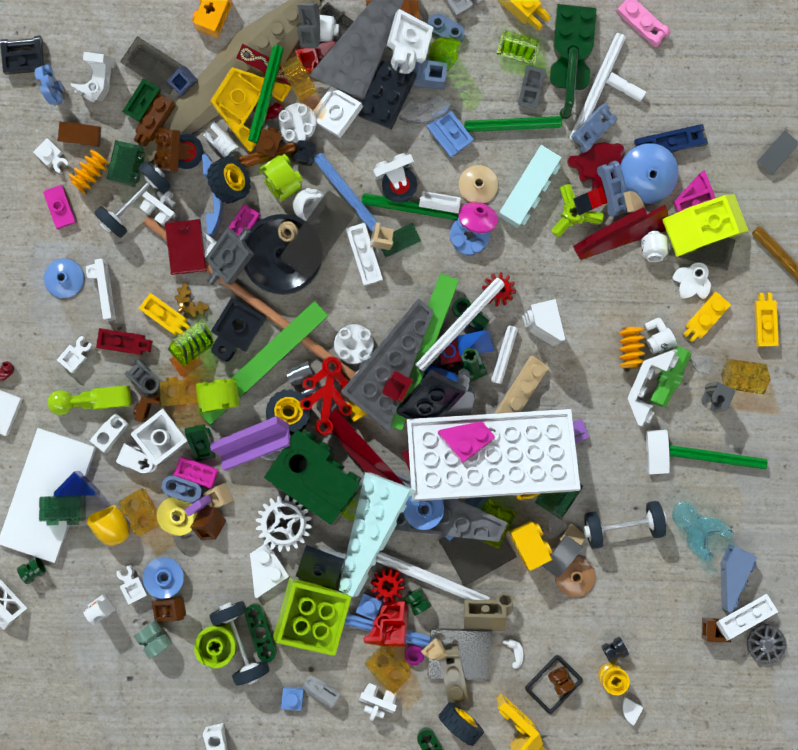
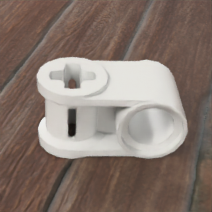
(134, 458)

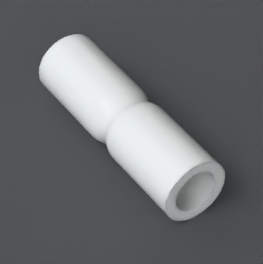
(628, 88)

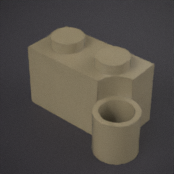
(487, 613)

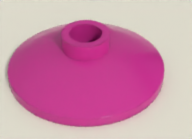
(478, 217)

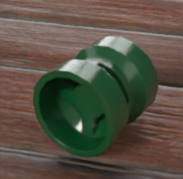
(31, 570)
(417, 596)

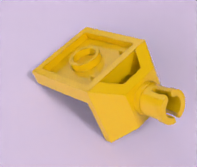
(529, 737)

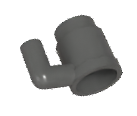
(298, 374)

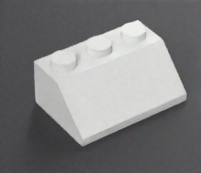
(544, 322)

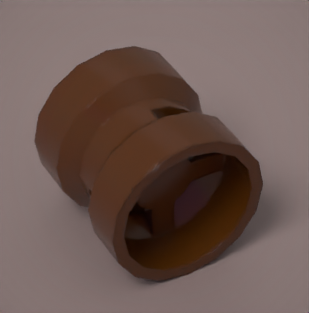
(561, 680)

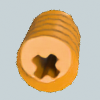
(88, 171)
(631, 347)

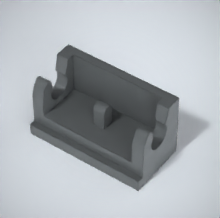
(721, 396)

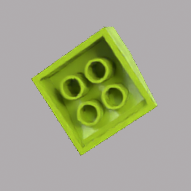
(311, 617)

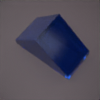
(77, 485)

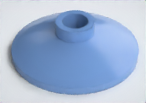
(73, 278)
(420, 520)
(153, 577)

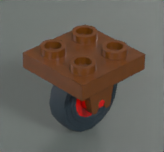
(177, 150)

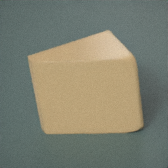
(219, 495)
(573, 532)

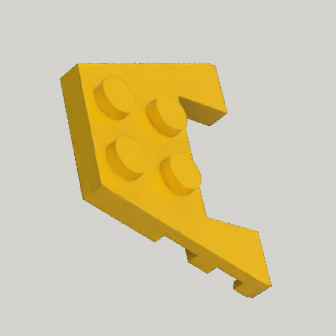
(238, 97)

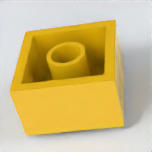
(530, 545)

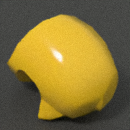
(112, 526)

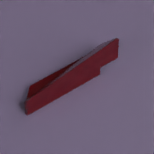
(622, 232)
(360, 449)

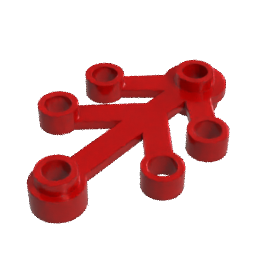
(328, 393)

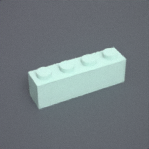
(529, 187)

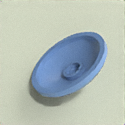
(637, 168)

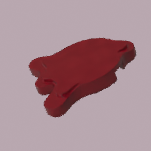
(596, 156)

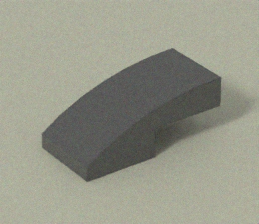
(310, 25)
(531, 87)
(778, 152)
(563, 556)

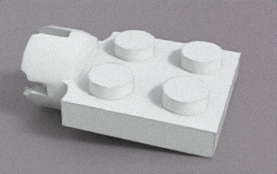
(409, 41)

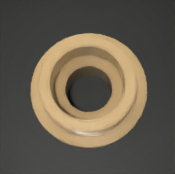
(283, 234)

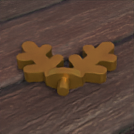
(200, 308)

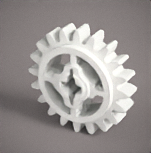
(292, 539)

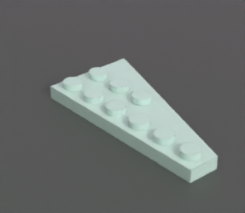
(373, 524)

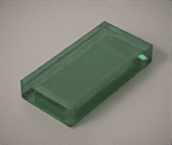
(402, 239)

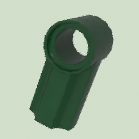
(480, 320)
(474, 364)

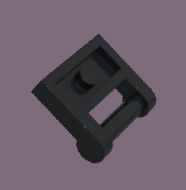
(21, 61)

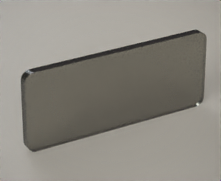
(318, 234)

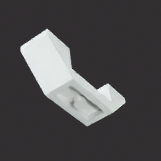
(641, 409)

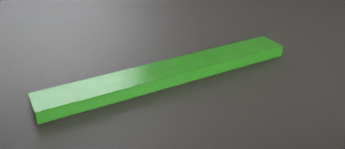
(439, 304)
(273, 353)

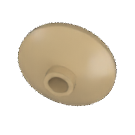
(475, 193)

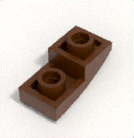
(79, 134)

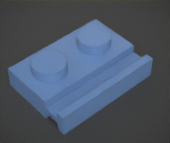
(450, 134)

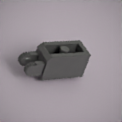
(465, 403)

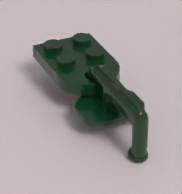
(575, 33)

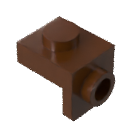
(269, 142)
(143, 408)

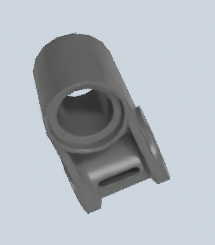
(142, 375)

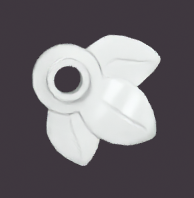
(691, 283)

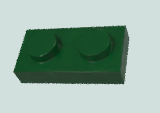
(141, 100)

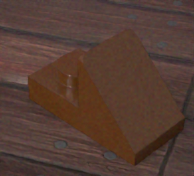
(169, 609)

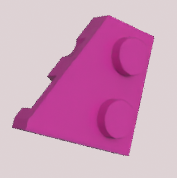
(696, 193)
(466, 439)

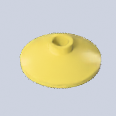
(175, 507)

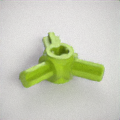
(567, 219)

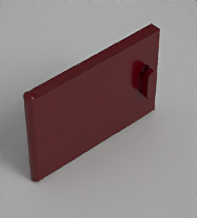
(185, 247)

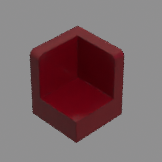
(397, 386)

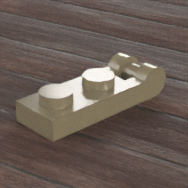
(454, 676)

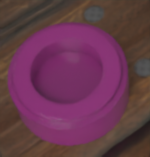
(413, 654)

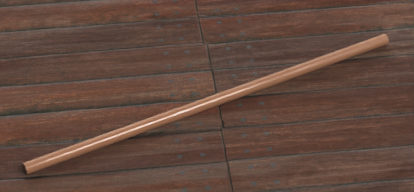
(260, 306)

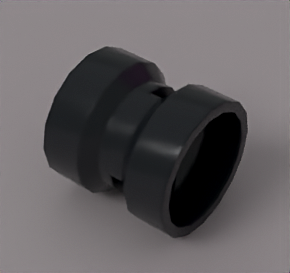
(304, 153)
(619, 647)

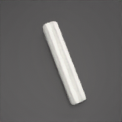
(504, 354)

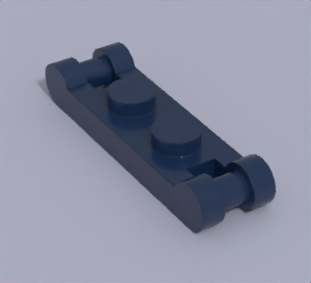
(676, 139)

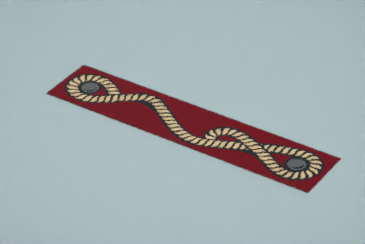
(259, 61)

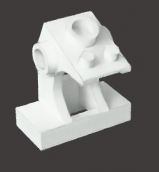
(101, 68)

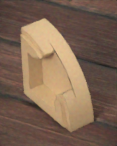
(633, 201)
(434, 650)

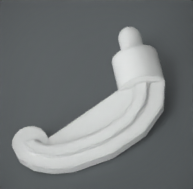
(518, 652)

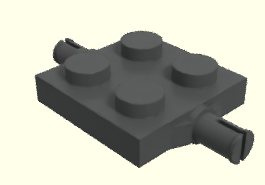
(229, 256)

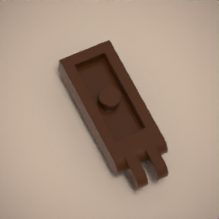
(154, 119)

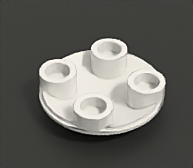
(297, 122)
(354, 344)

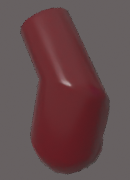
(273, 111)
(6, 370)

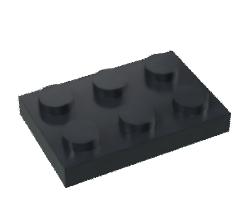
(386, 95)
(431, 397)

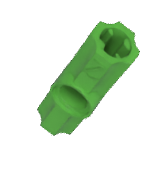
(670, 379)

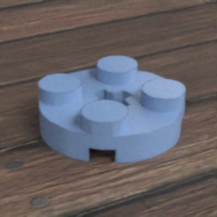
(50, 87)
(465, 246)

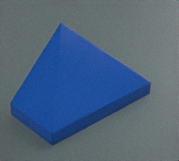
(478, 340)

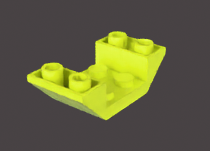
(705, 224)

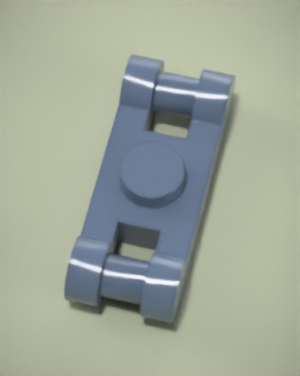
(594, 127)
(613, 187)

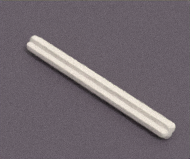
(600, 80)
(460, 324)
(429, 577)

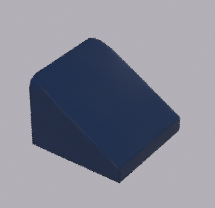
(182, 80)

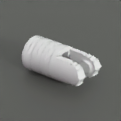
(223, 142)

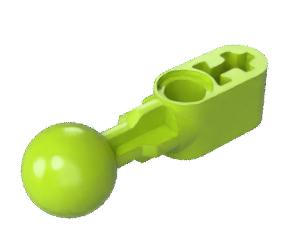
(61, 402)

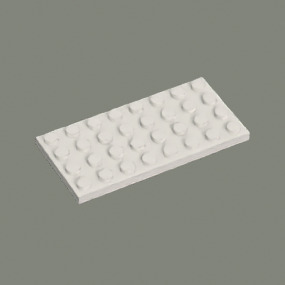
(528, 456)

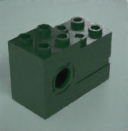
(312, 477)

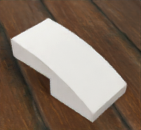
(658, 451)

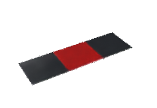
(590, 200)

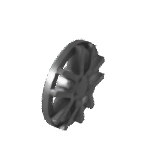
(766, 644)

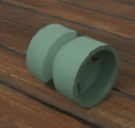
(152, 639)

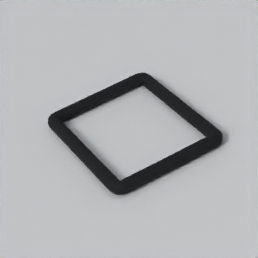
(542, 672)

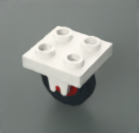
(398, 181)

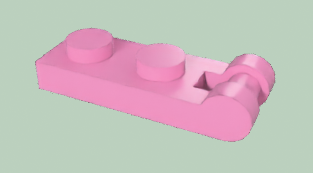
(643, 22)

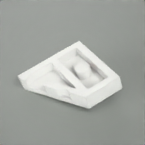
(266, 569)

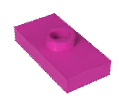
(59, 207)
(245, 218)
(196, 472)

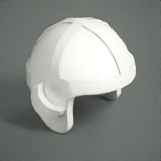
(306, 202)

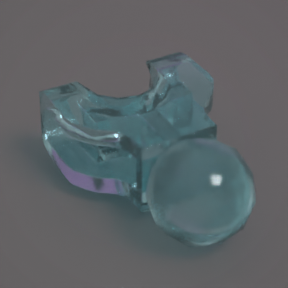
(699, 528)

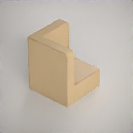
(381, 237)

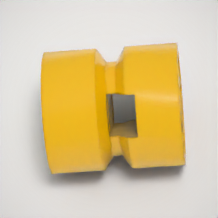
(613, 679)

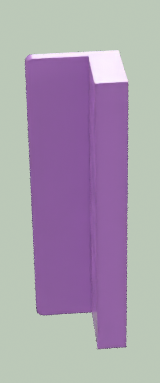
(252, 442)

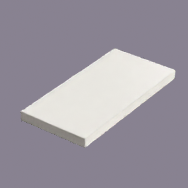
(46, 468)

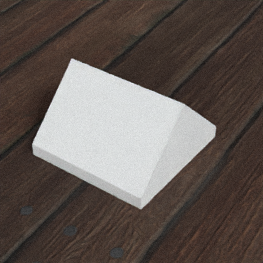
(159, 437)

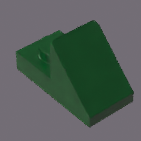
(199, 441)

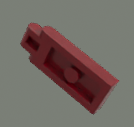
(123, 342)

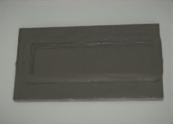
(150, 64)
(714, 254)

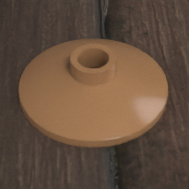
(583, 585)

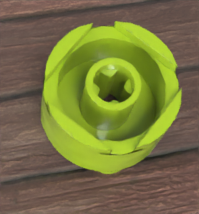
(281, 178)
(217, 395)
(214, 656)

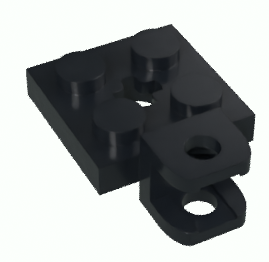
(231, 338)

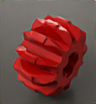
(507, 290)
(384, 591)

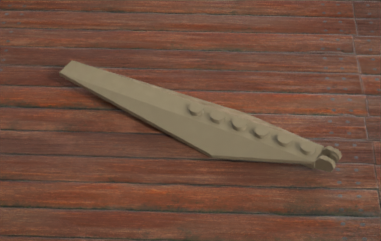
(194, 106)

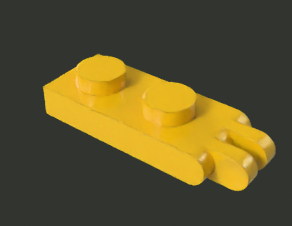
(164, 314)
(706, 316)
(766, 321)

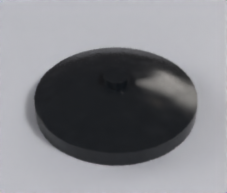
(265, 266)

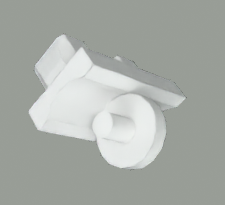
(165, 214)
(386, 704)

